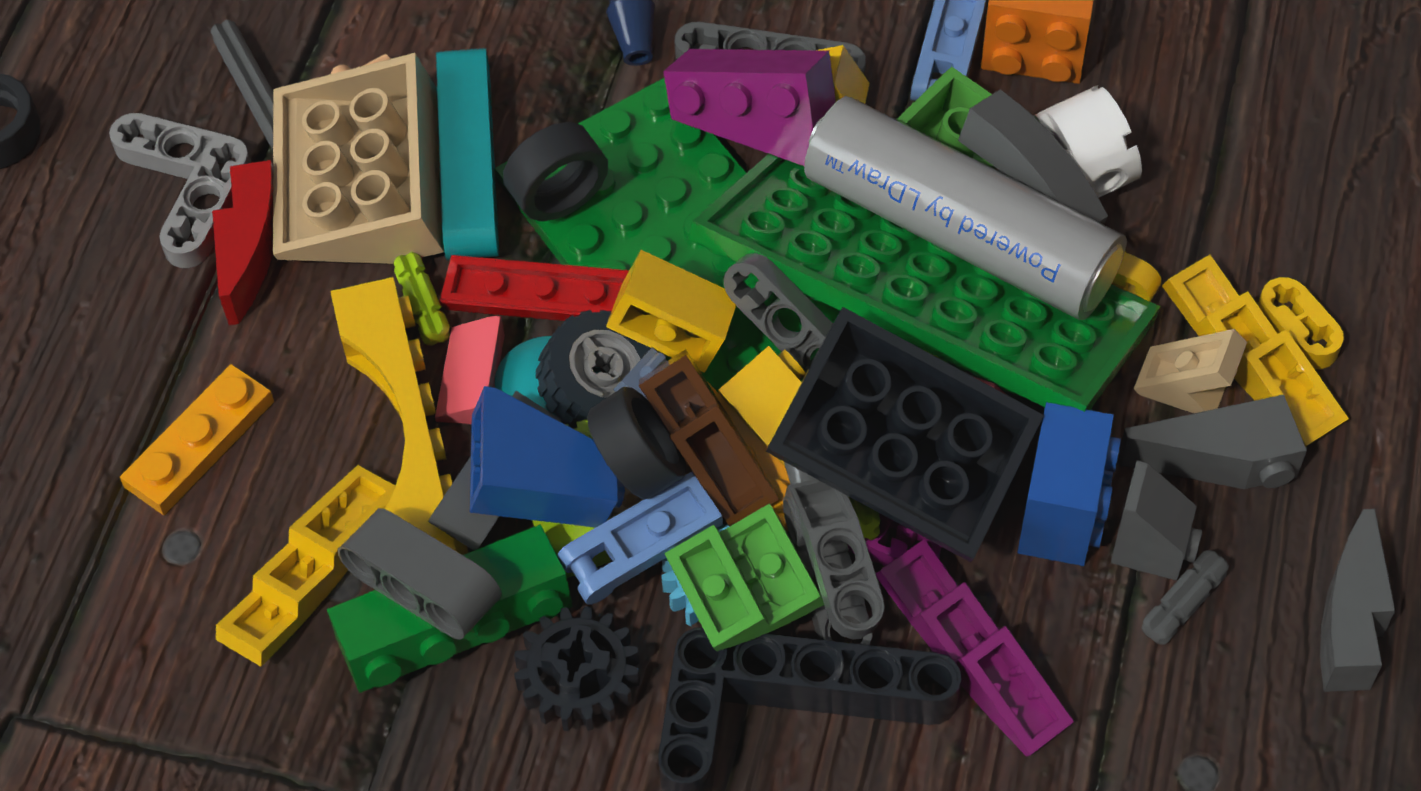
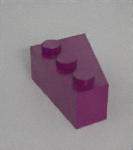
(753, 96)

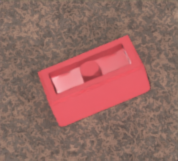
(469, 366)

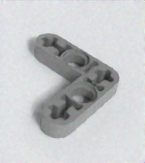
(198, 167)

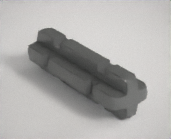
(1185, 597)

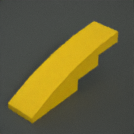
(1270, 361)
(303, 570)

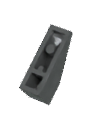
(1223, 446)

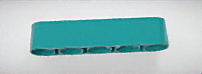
(466, 154)

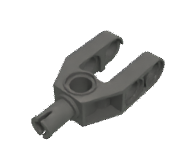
(821, 527)

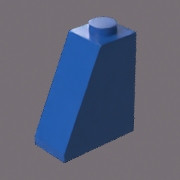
(536, 466)

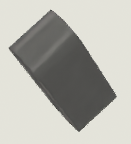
(420, 573)

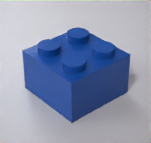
(1069, 485)

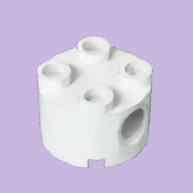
(1094, 136)

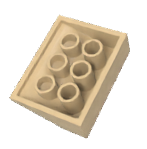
(357, 165)

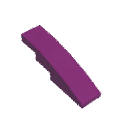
(989, 658)

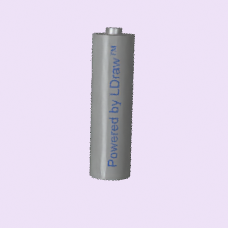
(964, 207)

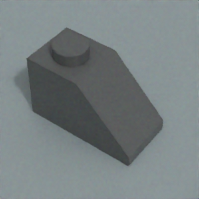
(1156, 526)

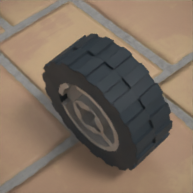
(568, 364)

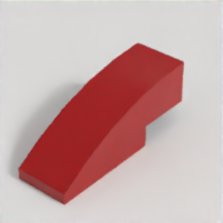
(244, 238)

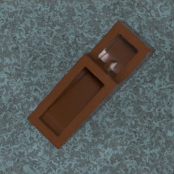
(707, 438)

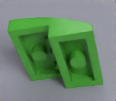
(744, 579)

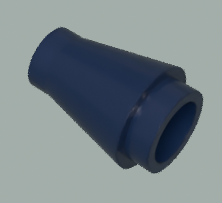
(633, 28)

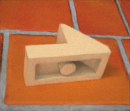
(1191, 370)

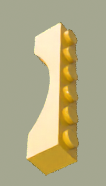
(376, 343)

